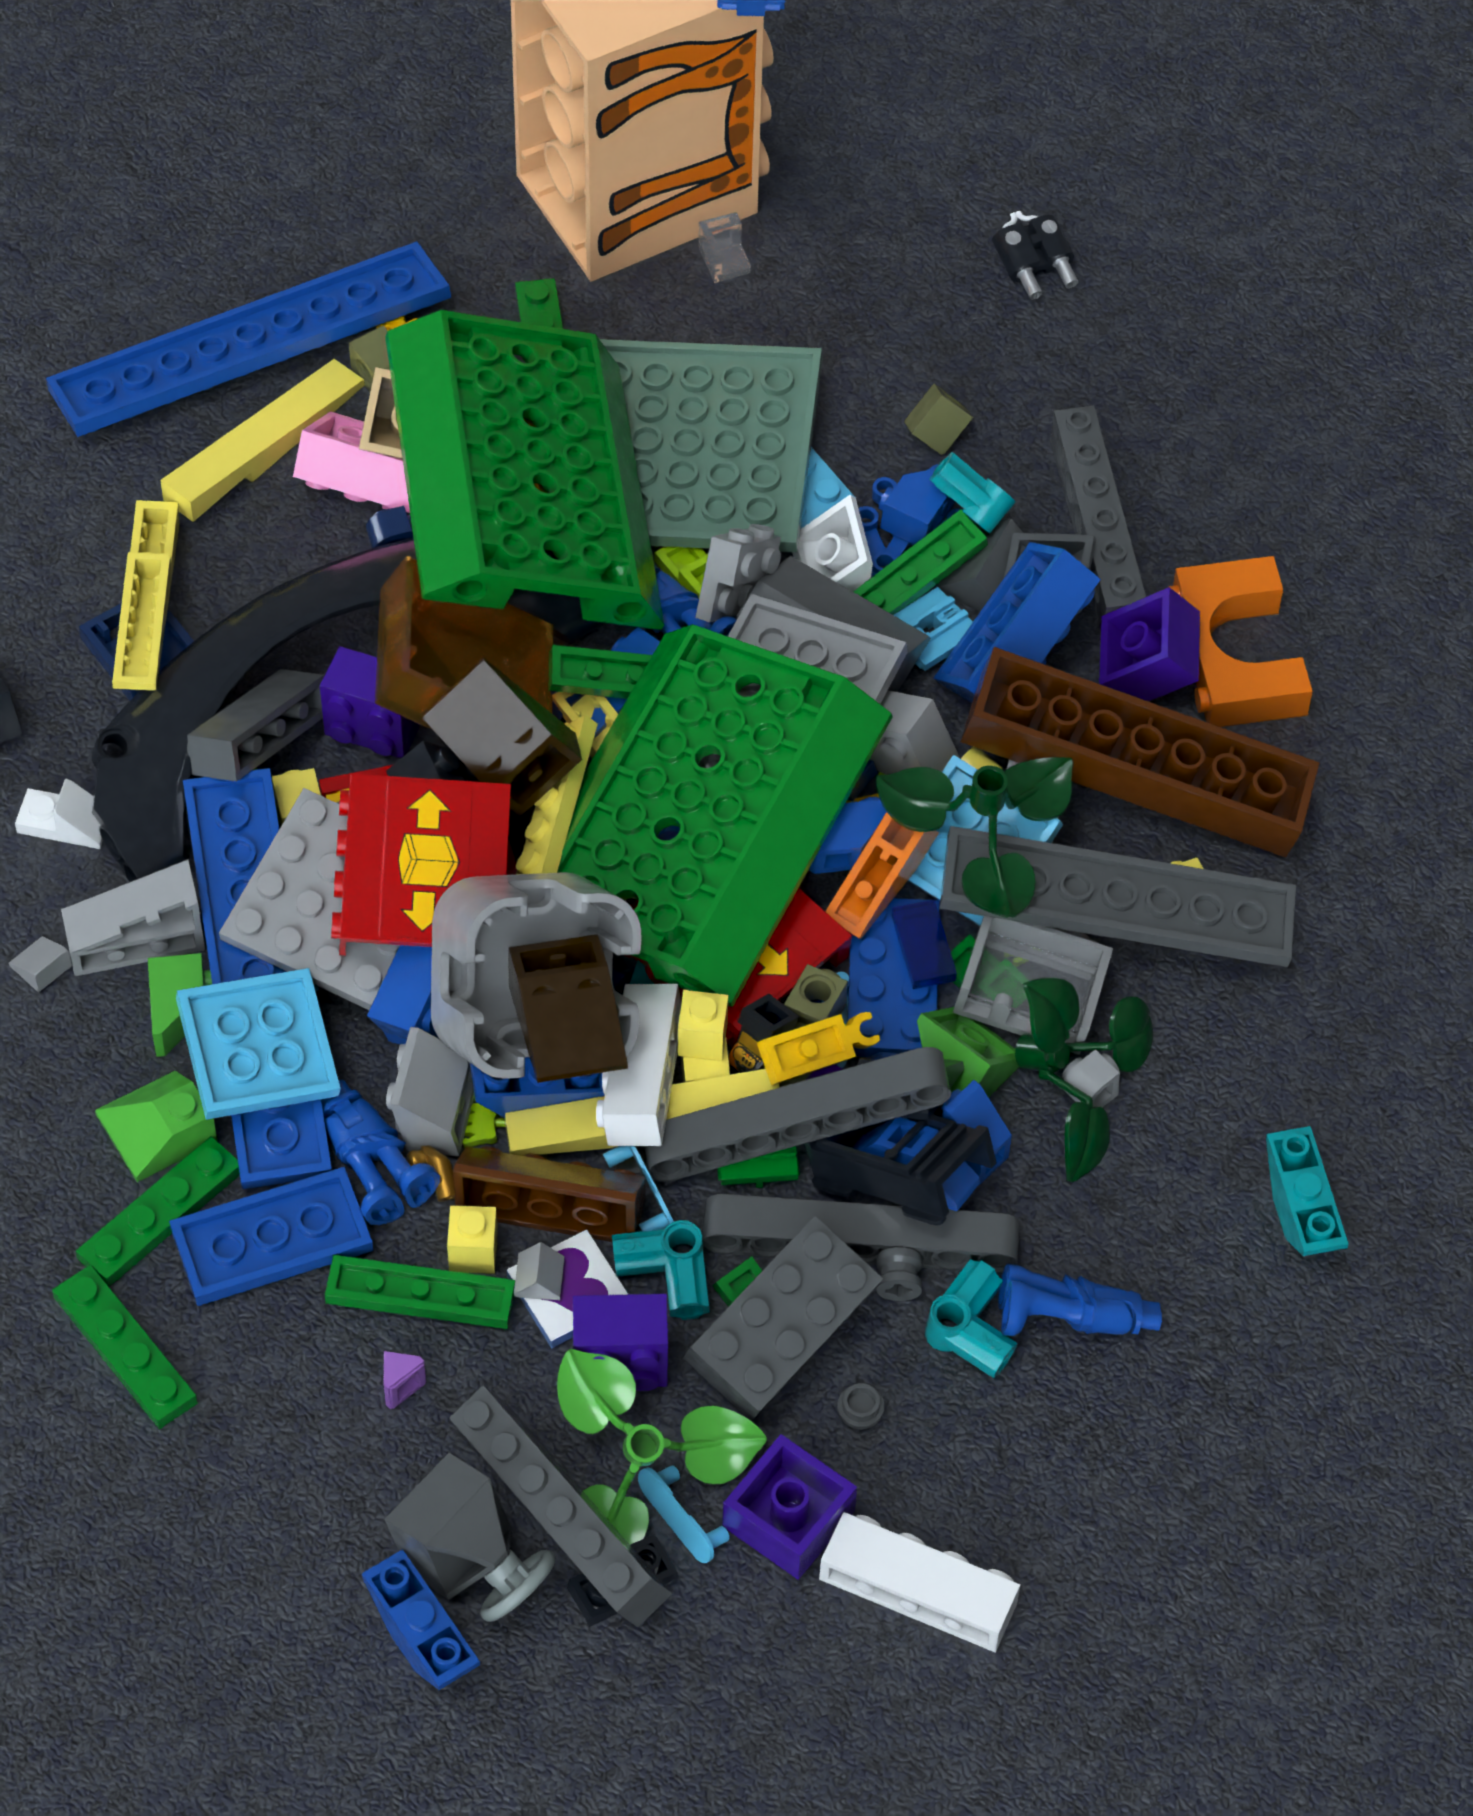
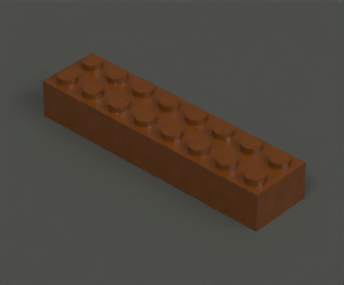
(1142, 752)

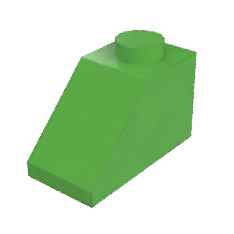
(165, 978)

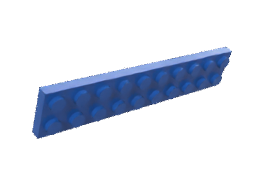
(247, 338)
(229, 837)

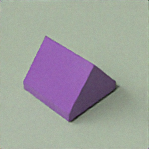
(402, 1377)

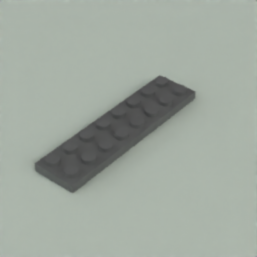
(1136, 898)

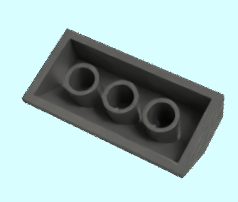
(811, 591)

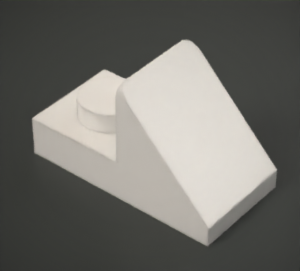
(60, 816)

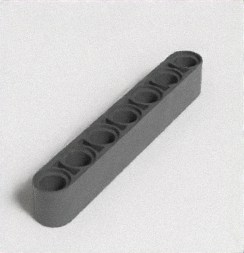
(800, 1113)
(768, 1224)

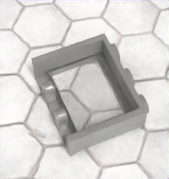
(1018, 952)

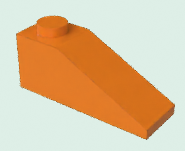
(879, 875)

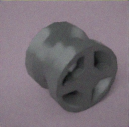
(899, 1274)

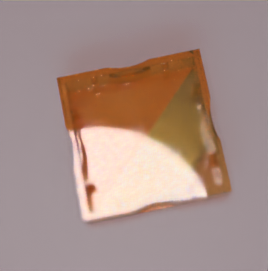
(434, 643)

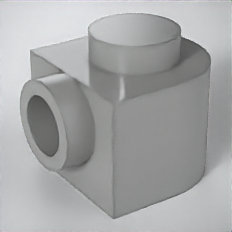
(1095, 1076)

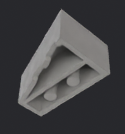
(913, 736)
(135, 922)

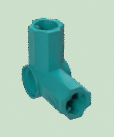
(979, 498)
(684, 1272)
(971, 1337)

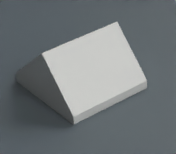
(837, 545)

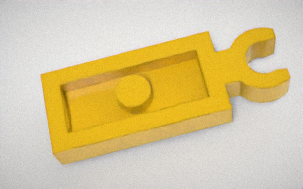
(813, 1047)

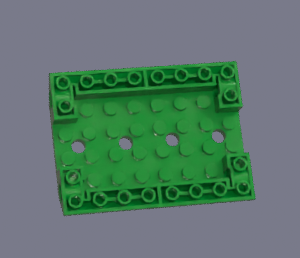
(477, 460)
(743, 824)

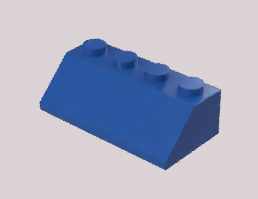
(1022, 616)

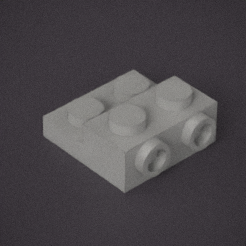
(734, 567)

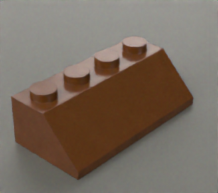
(550, 1193)

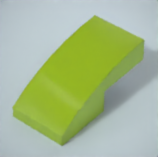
(683, 565)

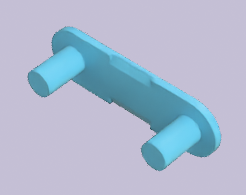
(623, 1153)
(656, 1490)

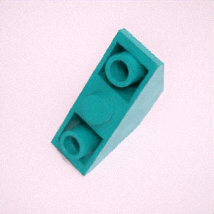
(1303, 1193)

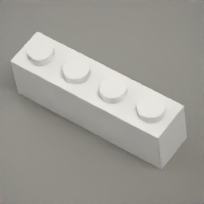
(640, 1096)
(919, 1581)

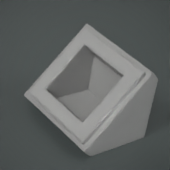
(539, 1273)

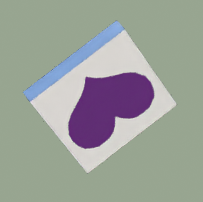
(583, 1274)

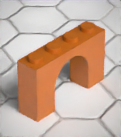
(1228, 688)

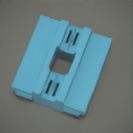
(948, 620)

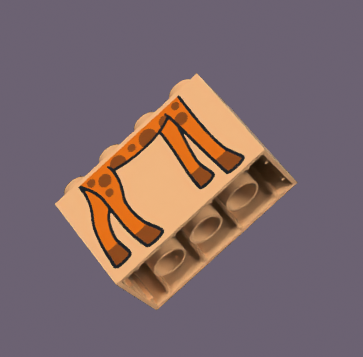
(637, 121)

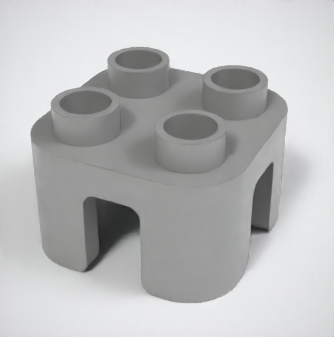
(470, 947)

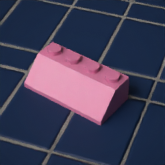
(332, 459)

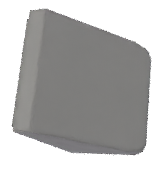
(41, 963)

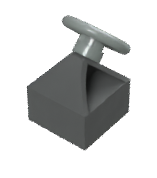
(460, 1534)

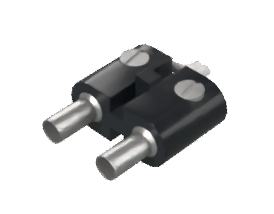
(1034, 249)

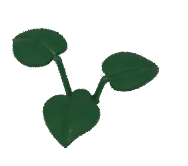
(1039, 789)
(1053, 1013)

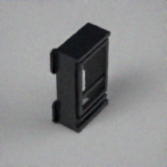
(915, 1185)

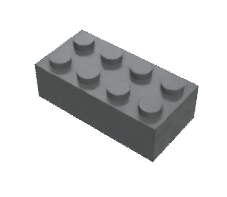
(782, 1318)

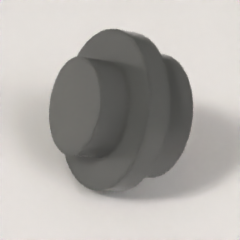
(860, 1406)

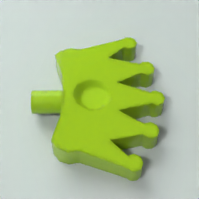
(482, 1126)

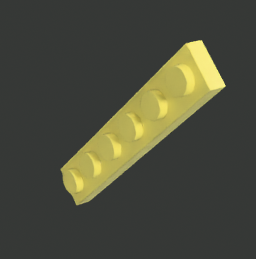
(555, 810)

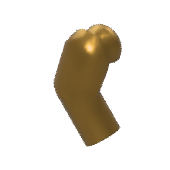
(429, 1155)

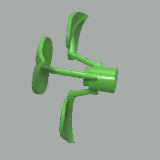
(716, 1439)

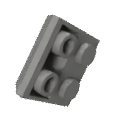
(431, 1094)

